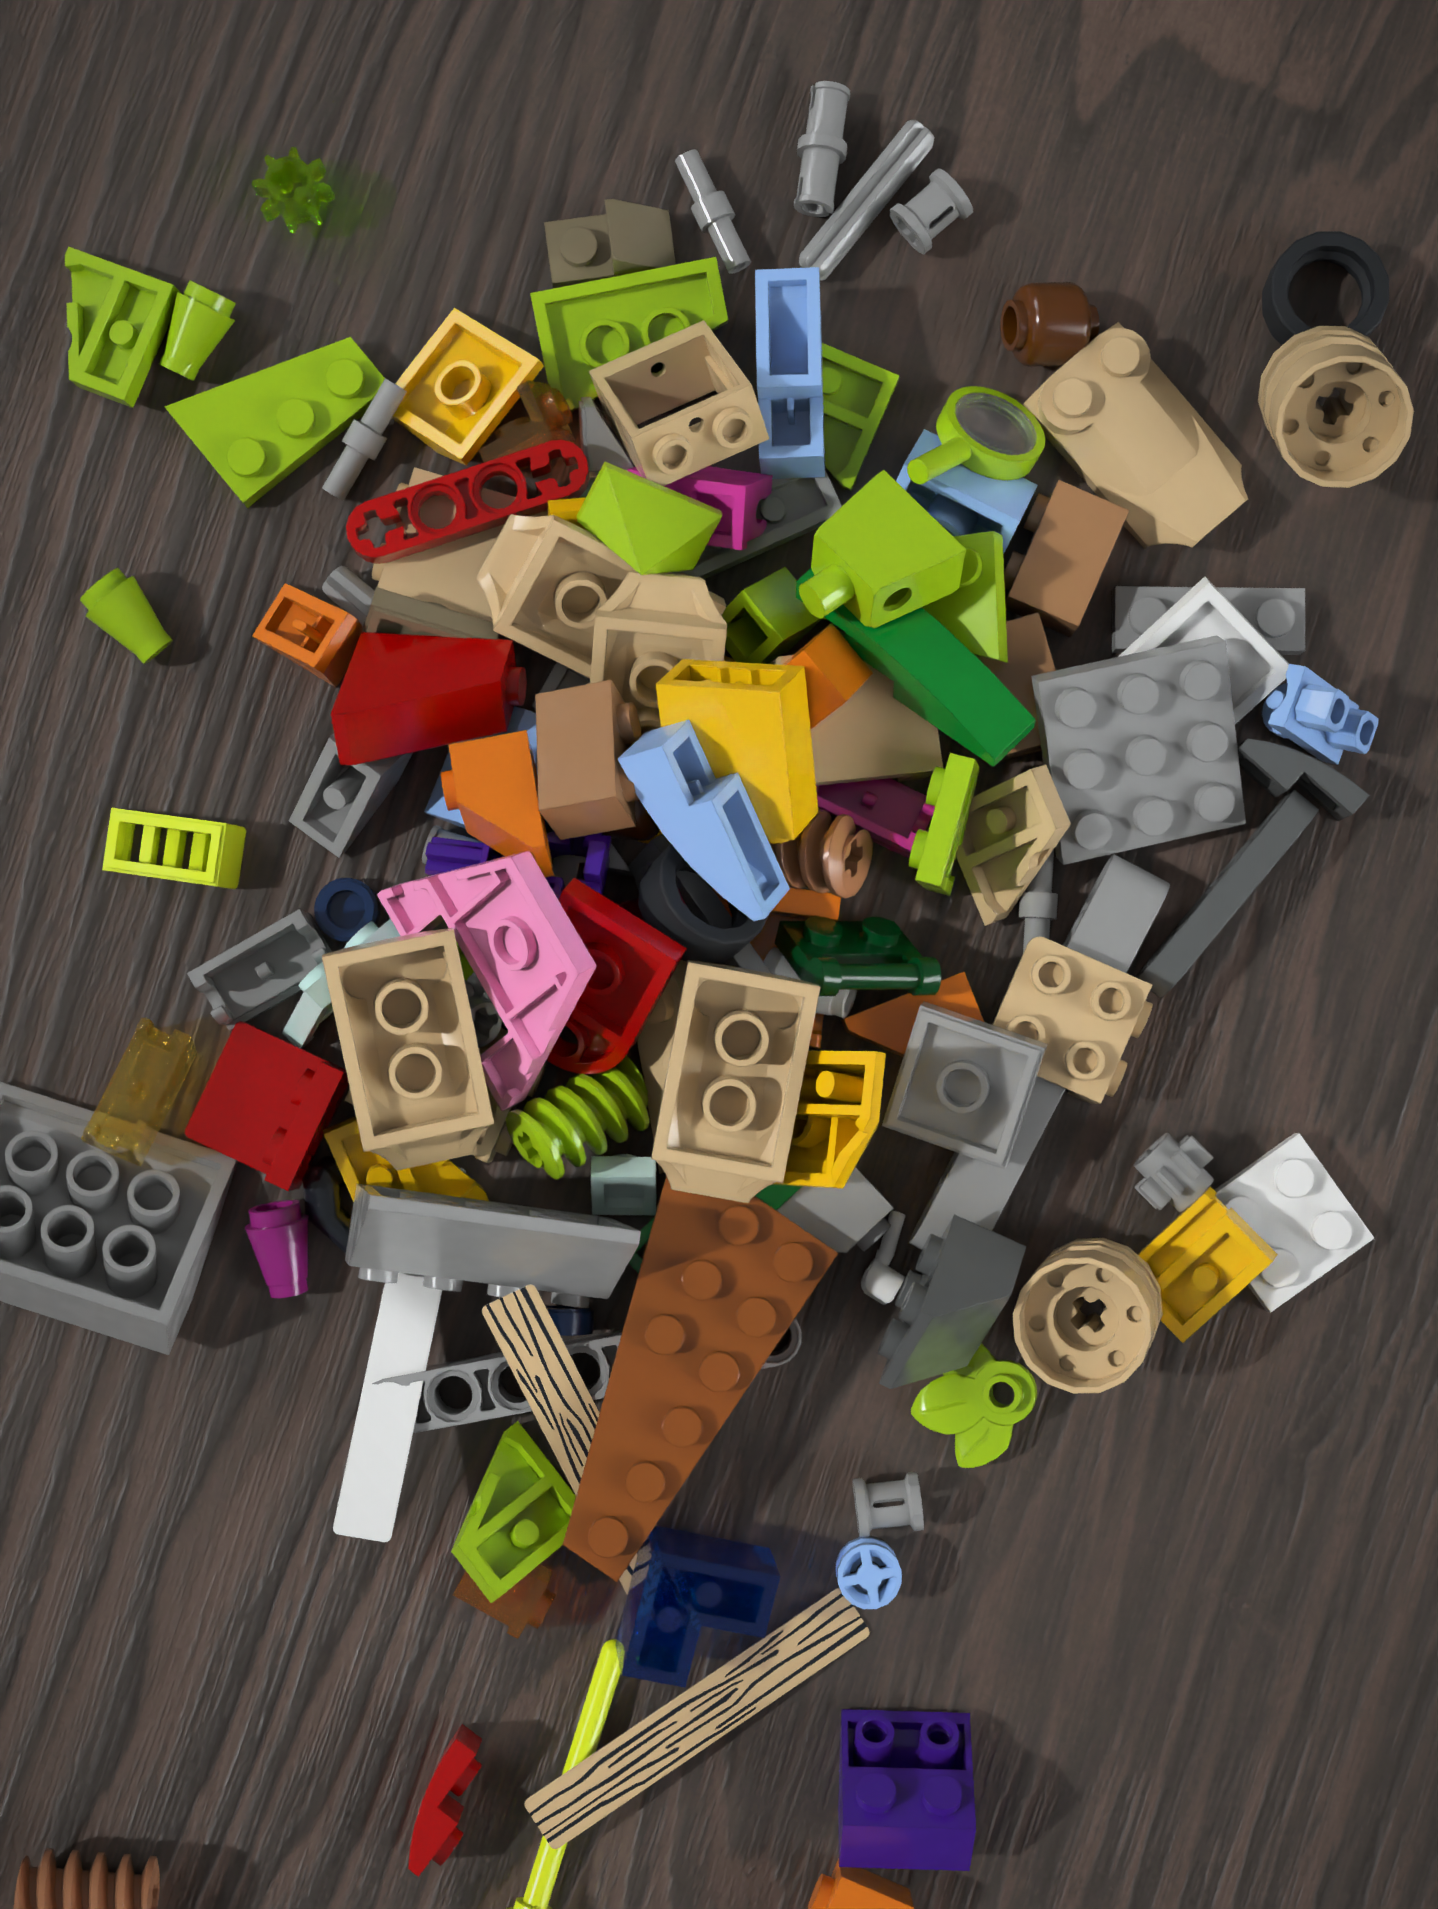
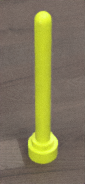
(583, 1745)

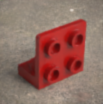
(268, 1105)

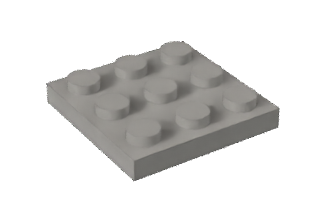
(1141, 748)

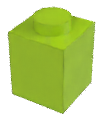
(766, 619)

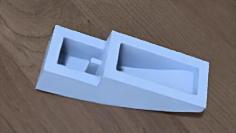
(790, 372)
(705, 818)

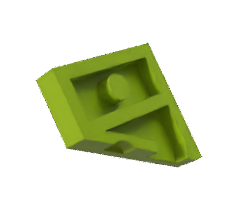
(853, 409)

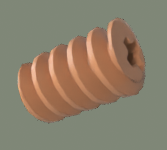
(827, 856)
(82, 1889)

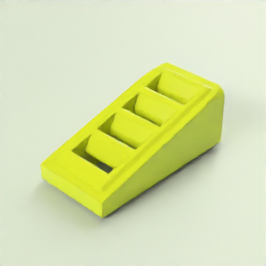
(213, 857)

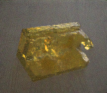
(140, 1092)

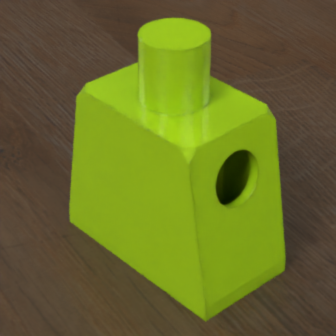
(881, 557)

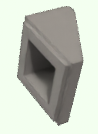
(598, 438)

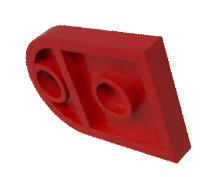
(625, 986)

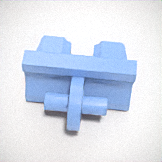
(1318, 716)

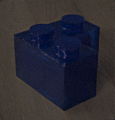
(686, 1584)

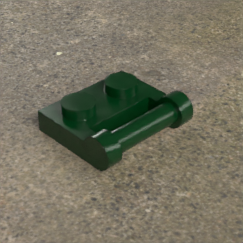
(856, 956)

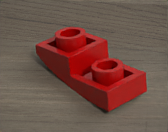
(438, 1815)

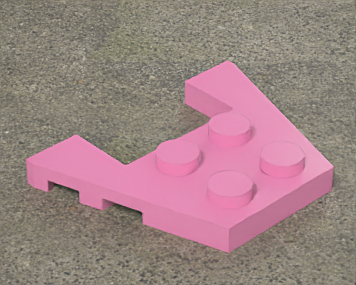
(517, 948)

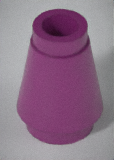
(281, 1246)

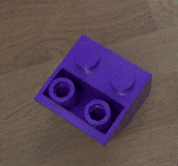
(906, 1790)

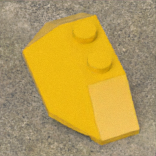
(834, 1117)

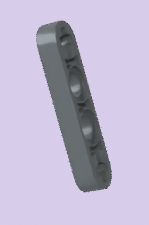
(1227, 893)

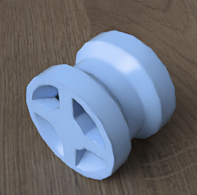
(870, 1585)

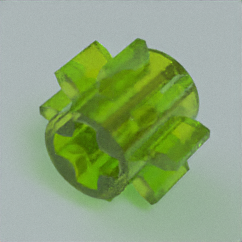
(280, 180)

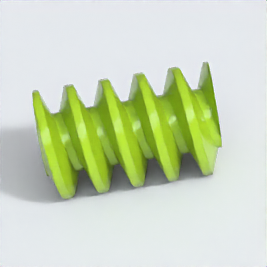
(580, 1116)

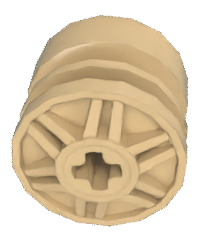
(1349, 435)
(1092, 1350)

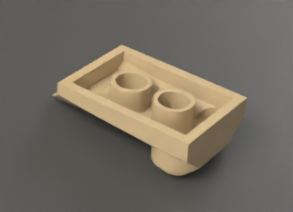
(1138, 441)
(547, 585)
(648, 631)
(409, 1047)
(733, 1080)

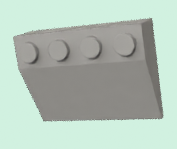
(97, 1233)
(486, 1243)

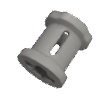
(931, 211)
(893, 1516)

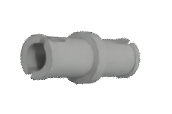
(822, 149)

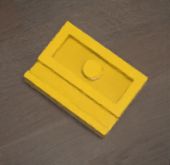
(1204, 1262)

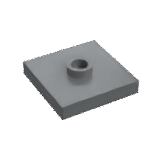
(964, 1084)

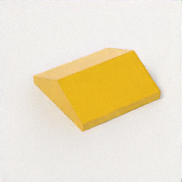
(462, 386)

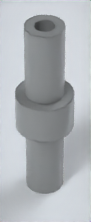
(712, 211)
(364, 439)
(1039, 904)

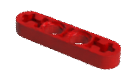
(465, 491)

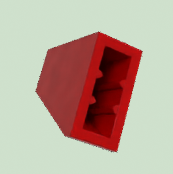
(423, 694)

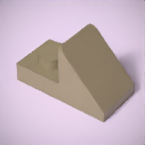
(609, 245)

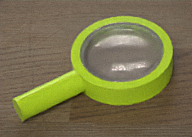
(984, 434)

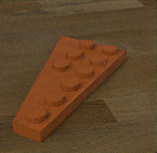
(699, 1327)

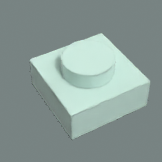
(623, 1185)

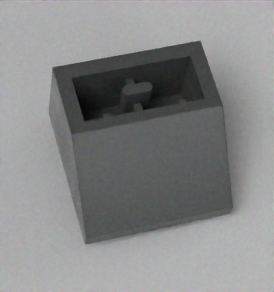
(950, 1303)

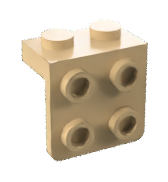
(1081, 1014)

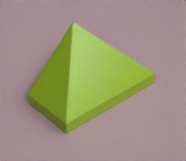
(647, 522)

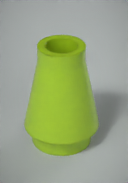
(195, 329)
(125, 614)

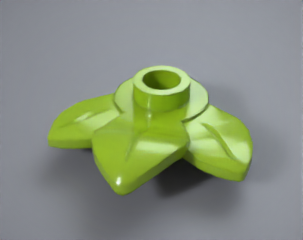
(965, 1406)

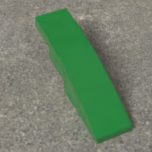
(939, 679)

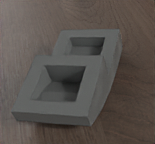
(1280, 767)

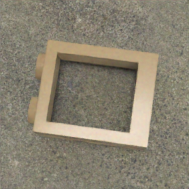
(691, 368)

